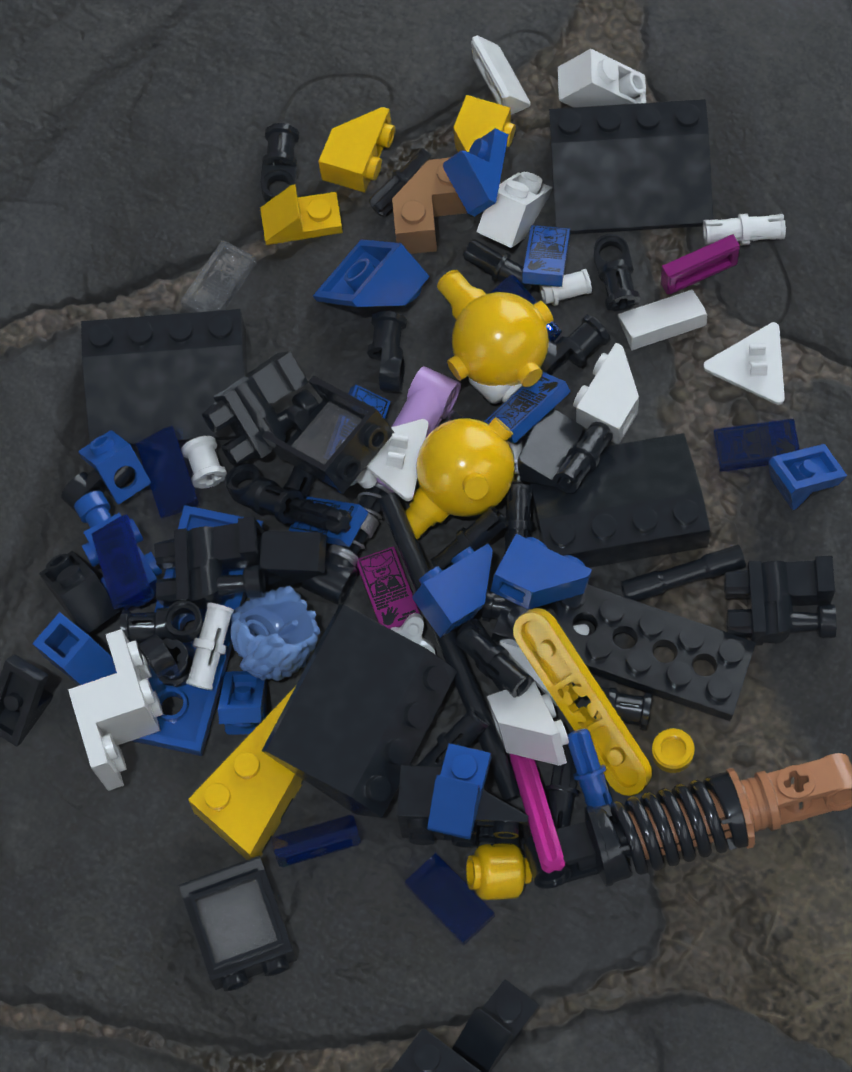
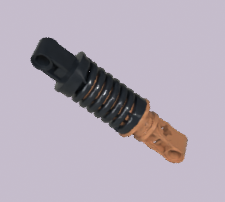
(693, 816)

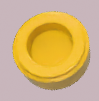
(673, 750)

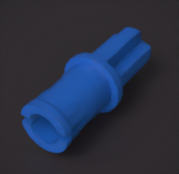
(589, 771)

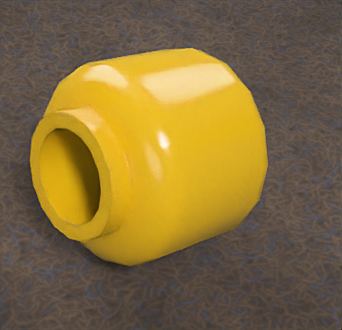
(497, 871)

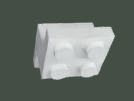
(116, 709)

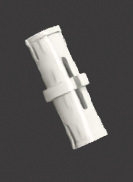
(745, 228)
(209, 646)

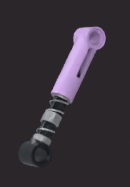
(428, 398)

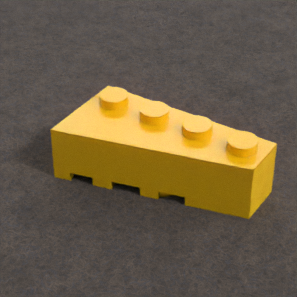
(248, 792)

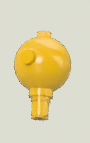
(495, 334)
(461, 471)

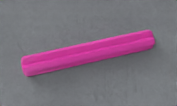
(538, 813)

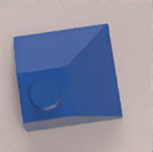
(374, 276)

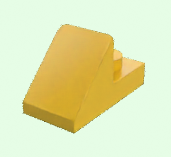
(295, 218)

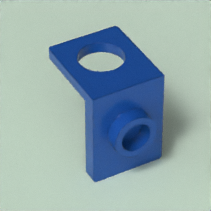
(107, 456)

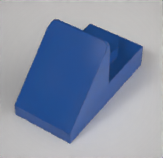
(478, 172)
(804, 472)
(242, 702)
(458, 791)

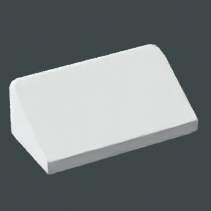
(498, 75)
(663, 319)

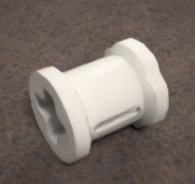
(204, 462)

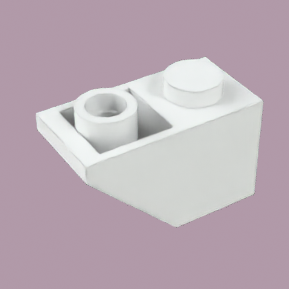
(599, 81)
(515, 210)
(611, 395)
(528, 725)

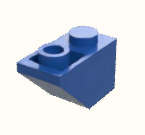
(538, 576)
(456, 593)
(74, 651)

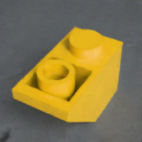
(478, 119)
(355, 150)

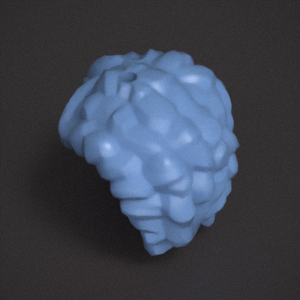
(274, 634)

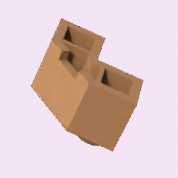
(419, 201)

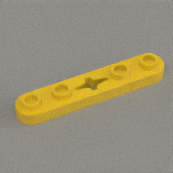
(560, 665)

